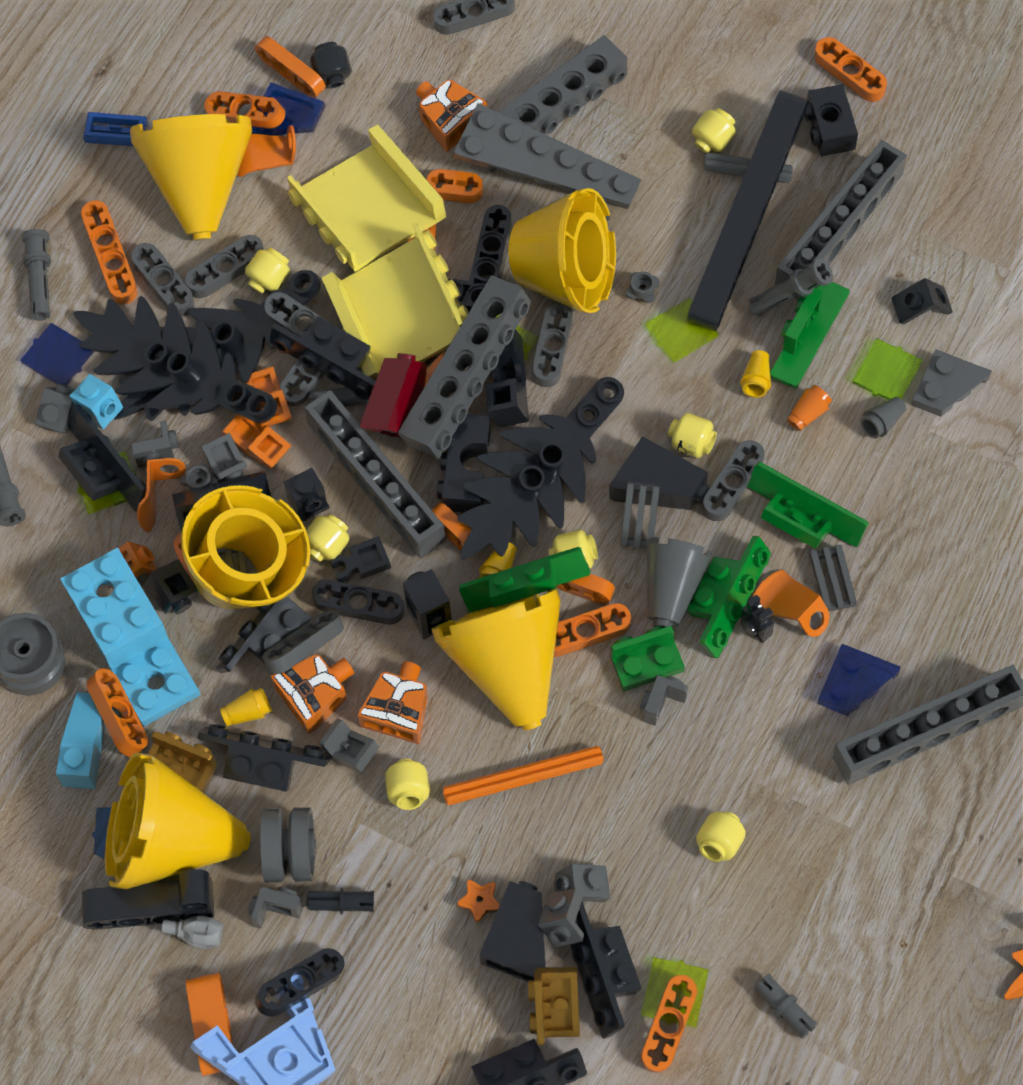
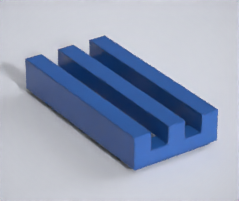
(114, 133)

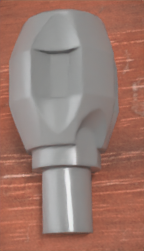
(196, 931)

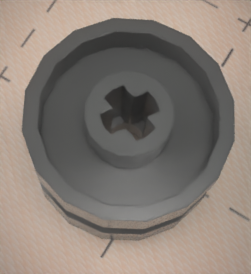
(29, 654)
(283, 845)

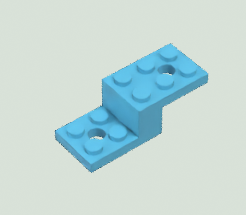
(130, 636)

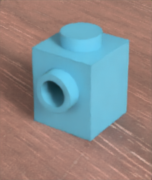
(97, 400)

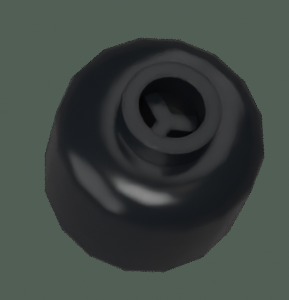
(331, 63)

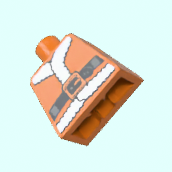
(446, 110)
(313, 689)
(396, 704)

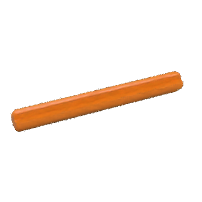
(523, 775)

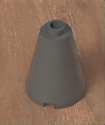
(672, 578)

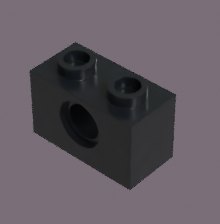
(833, 105)
(426, 601)

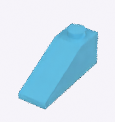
(81, 745)

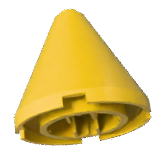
(194, 165)
(508, 654)
(165, 826)

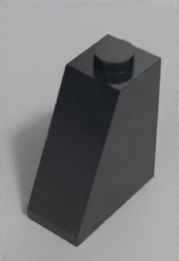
(649, 463)
(515, 939)

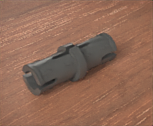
(785, 1006)

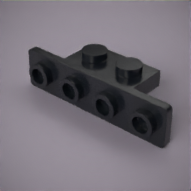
(329, 352)
(97, 463)
(267, 629)
(261, 760)
(605, 972)
(528, 1067)

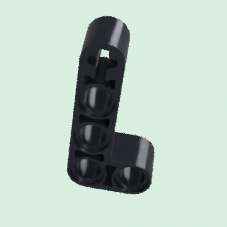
(484, 261)
(149, 902)

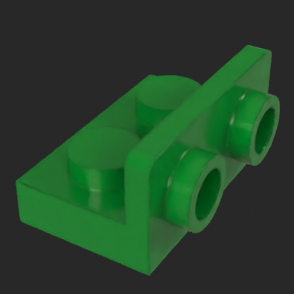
(646, 656)

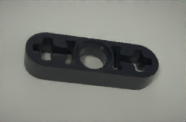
(383, 599)
(307, 969)

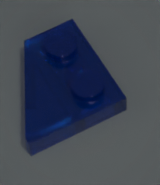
(300, 111)
(854, 679)

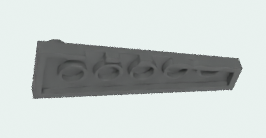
(521, 150)

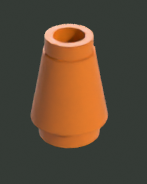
(809, 407)

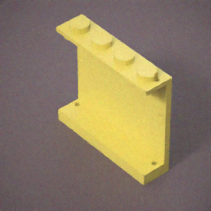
(369, 202)
(400, 303)

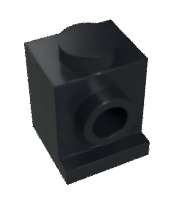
(306, 494)
(169, 580)

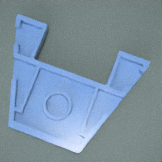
(286, 1056)

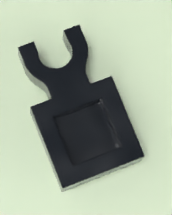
(366, 558)
(756, 619)

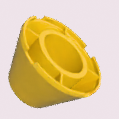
(566, 251)
(253, 524)

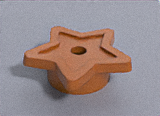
(474, 891)

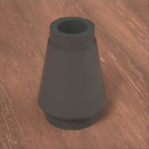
(881, 418)

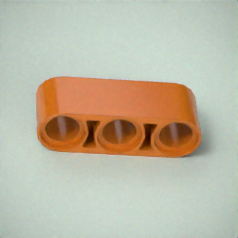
(207, 1011)

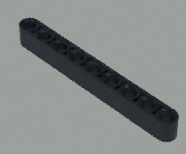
(747, 211)

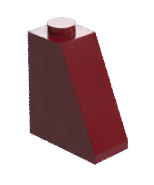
(394, 394)

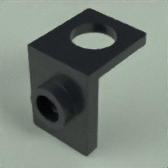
(920, 299)

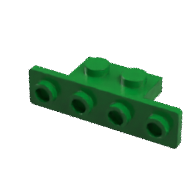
(807, 332)
(803, 511)
(524, 580)
(725, 593)

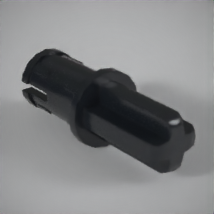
(340, 900)

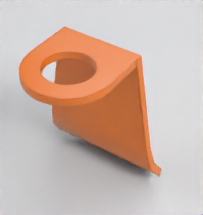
(268, 152)
(147, 507)
(792, 601)

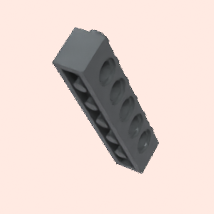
(555, 88)
(846, 211)
(450, 374)
(375, 474)
(929, 725)

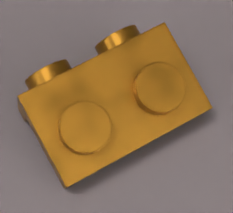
(191, 762)
(555, 1003)

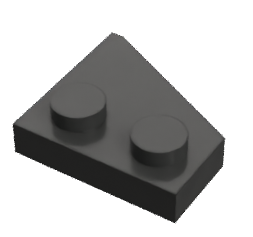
(947, 382)

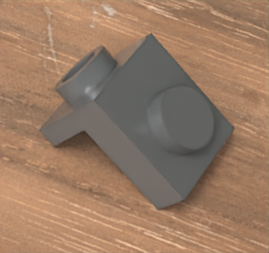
(55, 408)
(157, 447)
(224, 458)
(653, 701)
(348, 746)
(587, 879)
(279, 901)
(559, 918)

